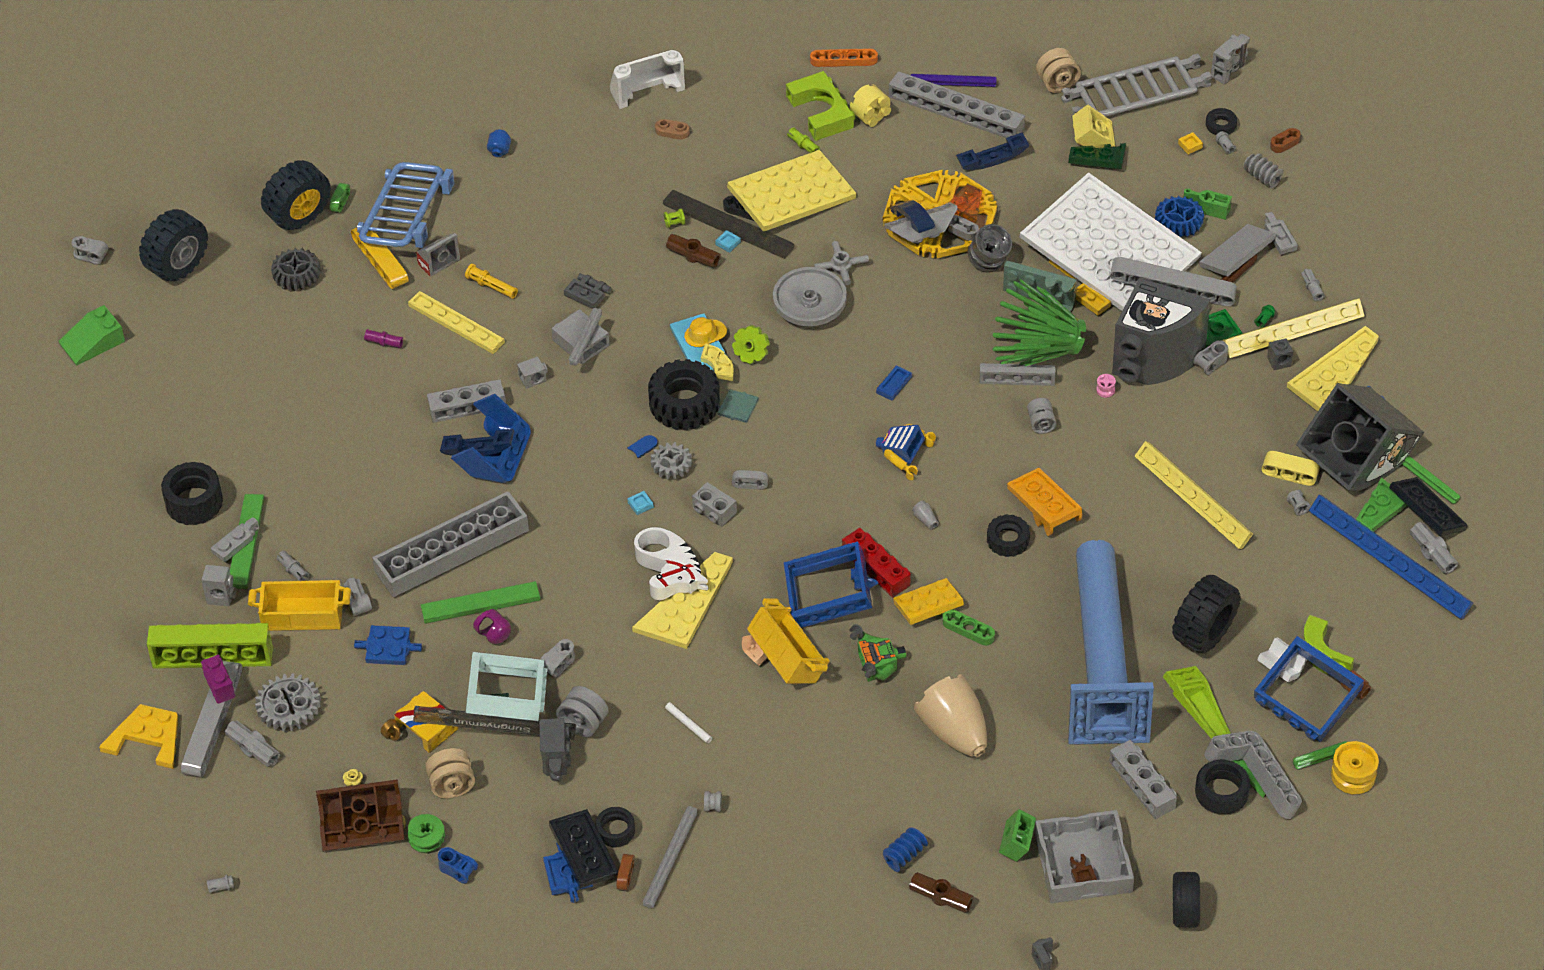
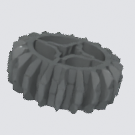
(295, 269)

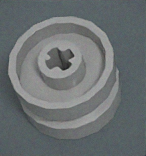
(583, 709)

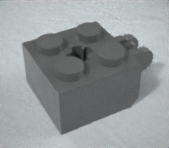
(555, 747)

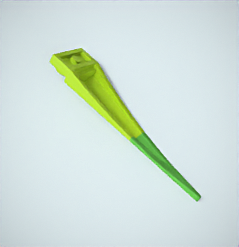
(1196, 697)

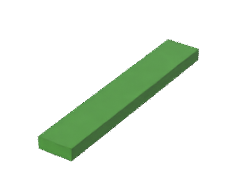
(243, 559)
(480, 602)

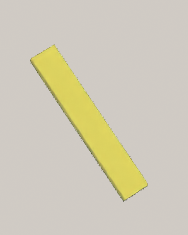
(456, 322)

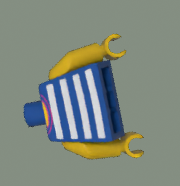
(902, 445)

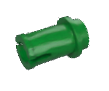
(1267, 312)

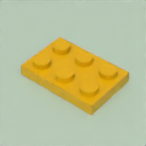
(928, 601)

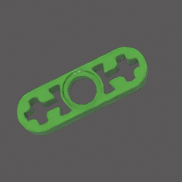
(973, 634)

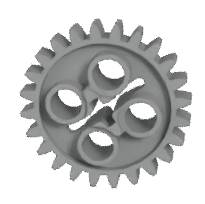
(300, 695)

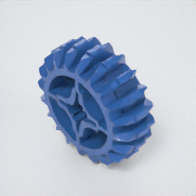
(1180, 215)

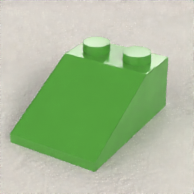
(92, 336)

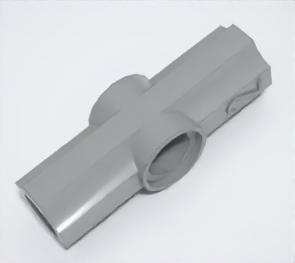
(1433, 548)
(252, 743)

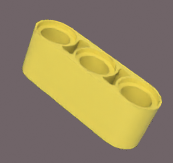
(1290, 468)

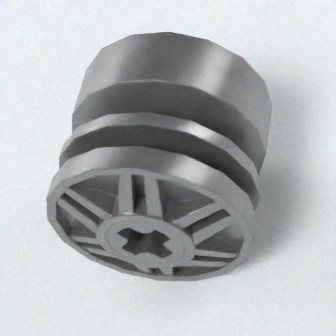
(989, 248)

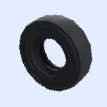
(1221, 113)

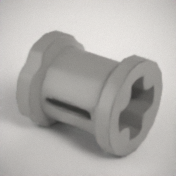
(1298, 502)

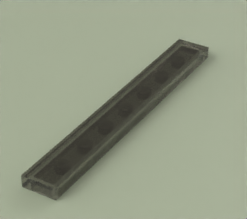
(724, 221)

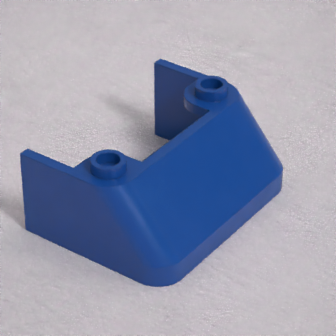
(501, 465)

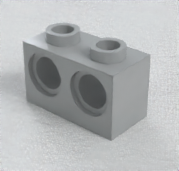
(714, 504)

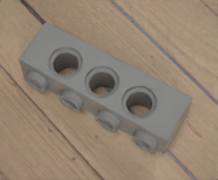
(460, 401)
(1133, 767)

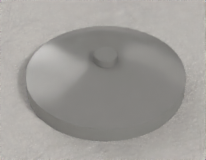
(809, 296)

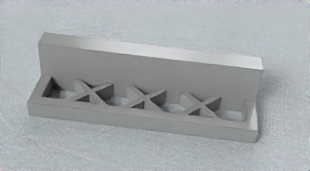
(1017, 374)

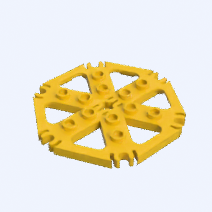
(945, 192)

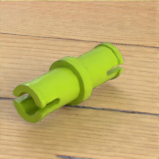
(802, 141)

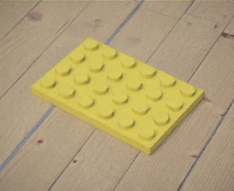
(791, 190)

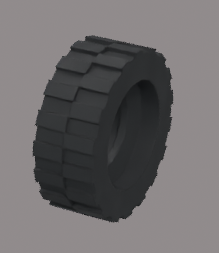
(1008, 548)

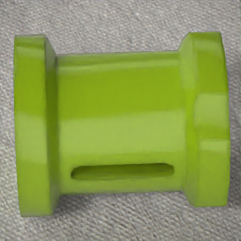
(667, 218)

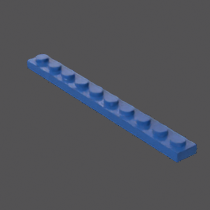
(1391, 556)

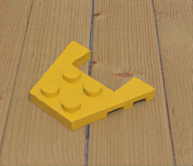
(150, 727)

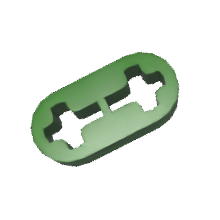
(340, 197)

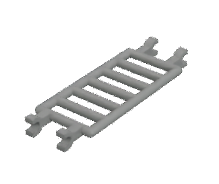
(1181, 65)

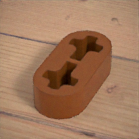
(1287, 138)
(625, 872)

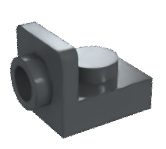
(1041, 953)

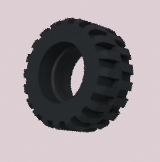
(684, 412)
(1206, 614)

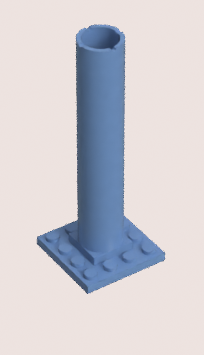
(1108, 705)

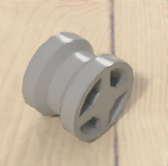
(712, 801)

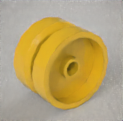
(1354, 767)

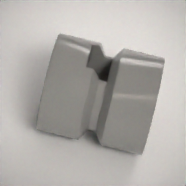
(1041, 415)

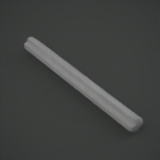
(670, 857)

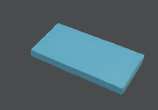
(690, 352)

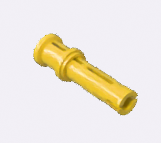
(484, 278)

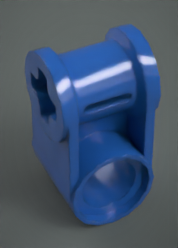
(459, 865)

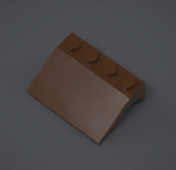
(360, 815)

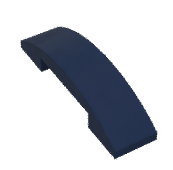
(993, 156)
(916, 214)
(484, 445)

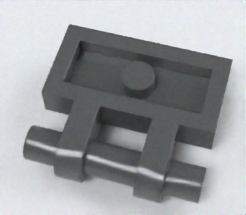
(584, 293)

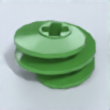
(426, 833)

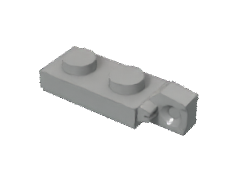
(1284, 240)
(235, 540)

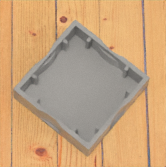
(1100, 840)

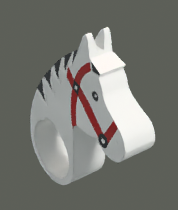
(677, 563)

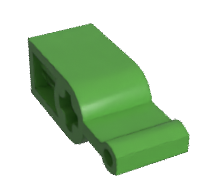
(1212, 203)

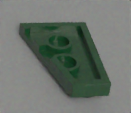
(1105, 157)

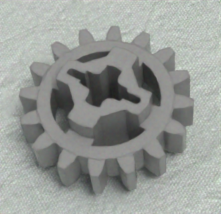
(671, 460)

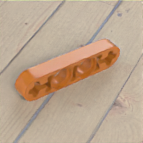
(843, 55)

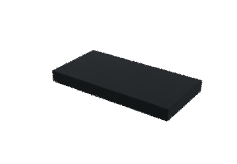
(1428, 506)
(583, 848)

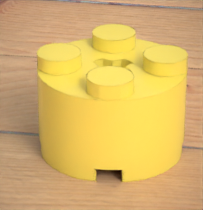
(870, 104)

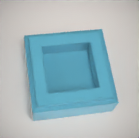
(728, 241)
(640, 502)

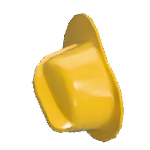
(704, 331)

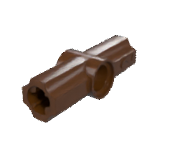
(693, 250)
(930, 888)

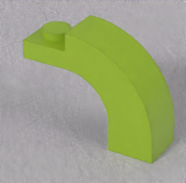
(1314, 633)

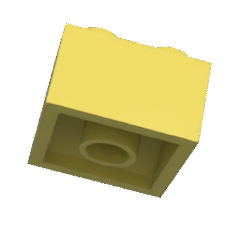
(1092, 128)

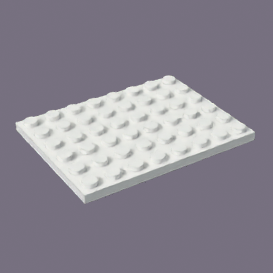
(1094, 227)

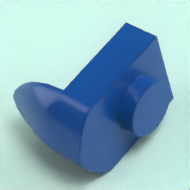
(855, 576)

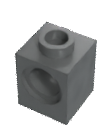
(1280, 354)

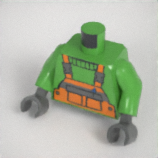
(876, 654)

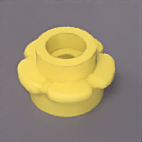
(352, 781)

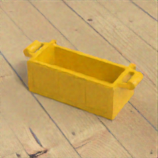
(301, 604)
(786, 644)

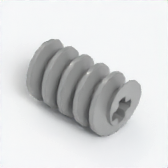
(1263, 170)

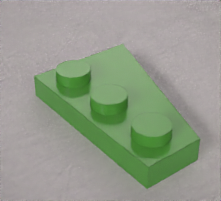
(1380, 507)

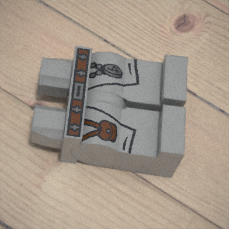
(1229, 57)

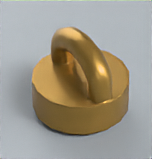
(390, 729)

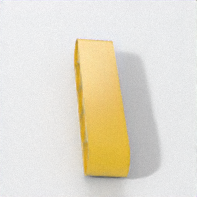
(382, 260)

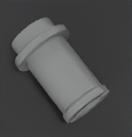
(1223, 139)
(220, 883)

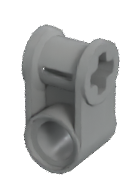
(90, 250)
(1212, 357)
(559, 657)

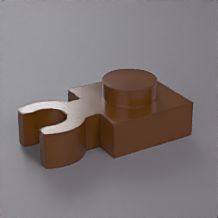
(1080, 872)

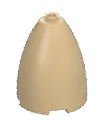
(954, 715)

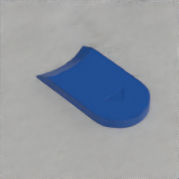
(643, 445)

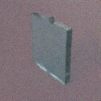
(738, 406)

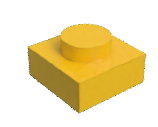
(1190, 143)

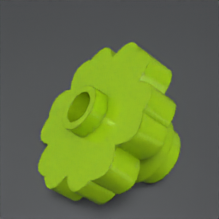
(750, 344)

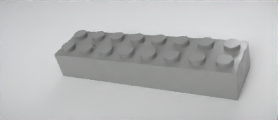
(450, 544)

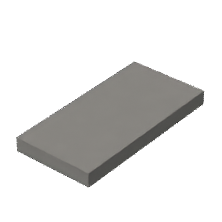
(1237, 250)

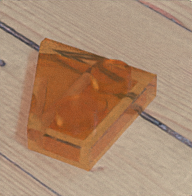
(968, 202)

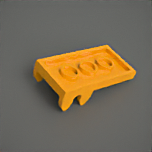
(1045, 500)

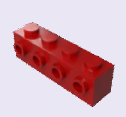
(879, 564)

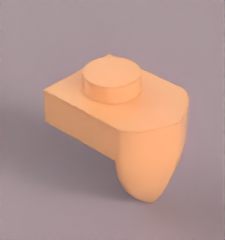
(753, 650)

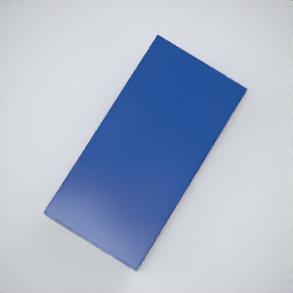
(894, 383)

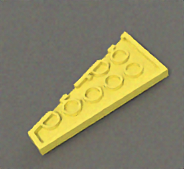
(1335, 367)
(680, 615)

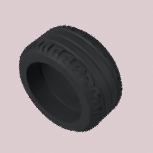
(1222, 770)
(1186, 899)

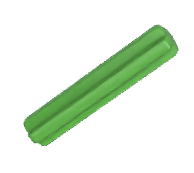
(1315, 756)

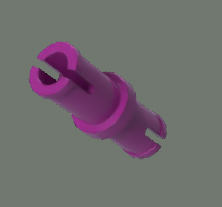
(383, 338)

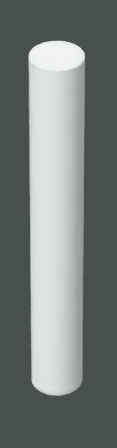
(688, 722)

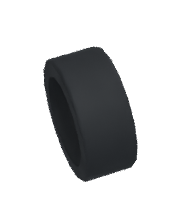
(616, 813)

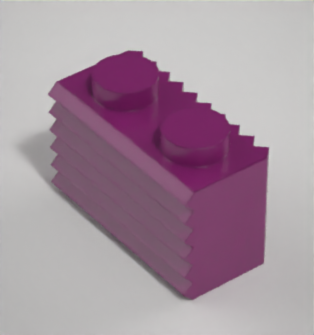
(218, 679)

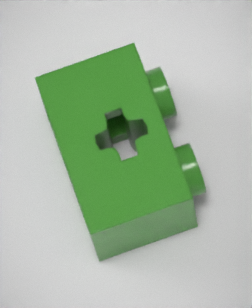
(1017, 835)

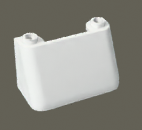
(645, 73)

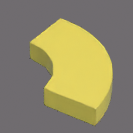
(718, 361)

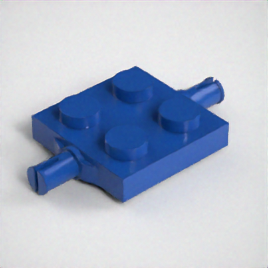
(388, 645)
(560, 876)

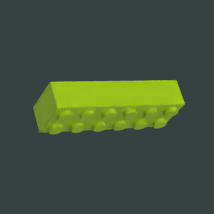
(190, 644)

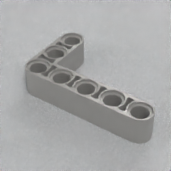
(1262, 764)

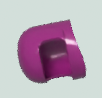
(497, 631)

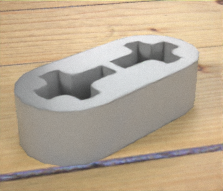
(963, 228)
(749, 479)

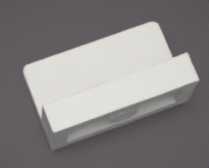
(1270, 657)

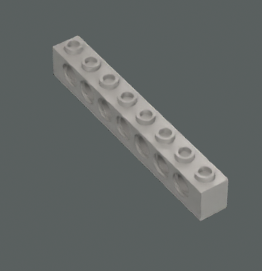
(956, 105)

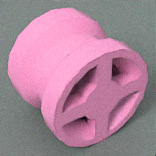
(1105, 385)

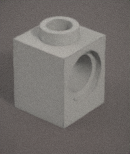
(532, 372)

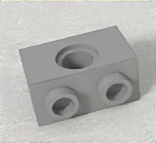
(218, 585)

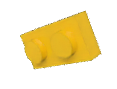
(1092, 299)

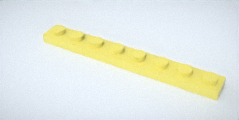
(1294, 327)
(1194, 495)

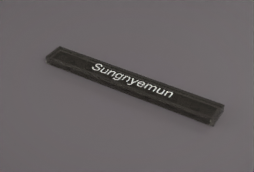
(476, 721)

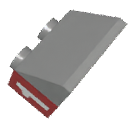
(439, 254)

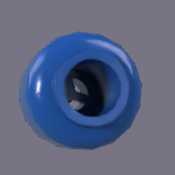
(499, 143)

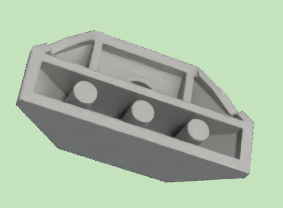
(940, 215)

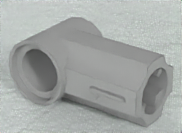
(359, 600)

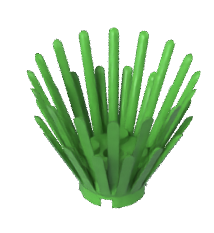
(1057, 328)

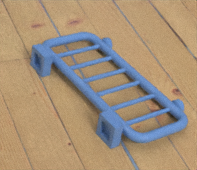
(418, 229)

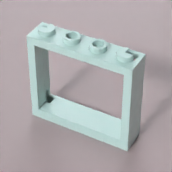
(506, 706)

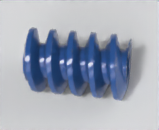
(904, 848)

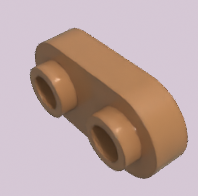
(672, 129)

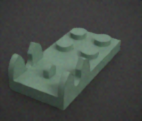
(1059, 286)

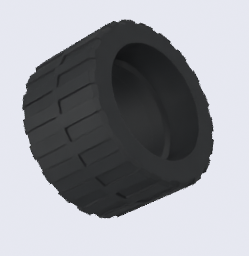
(186, 477)

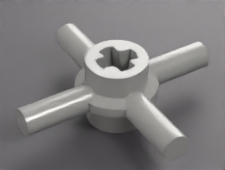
(842, 262)

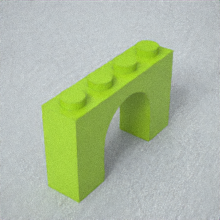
(821, 88)

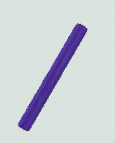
(958, 80)

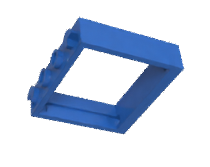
(834, 608)
(1325, 663)

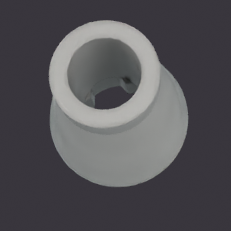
(925, 514)

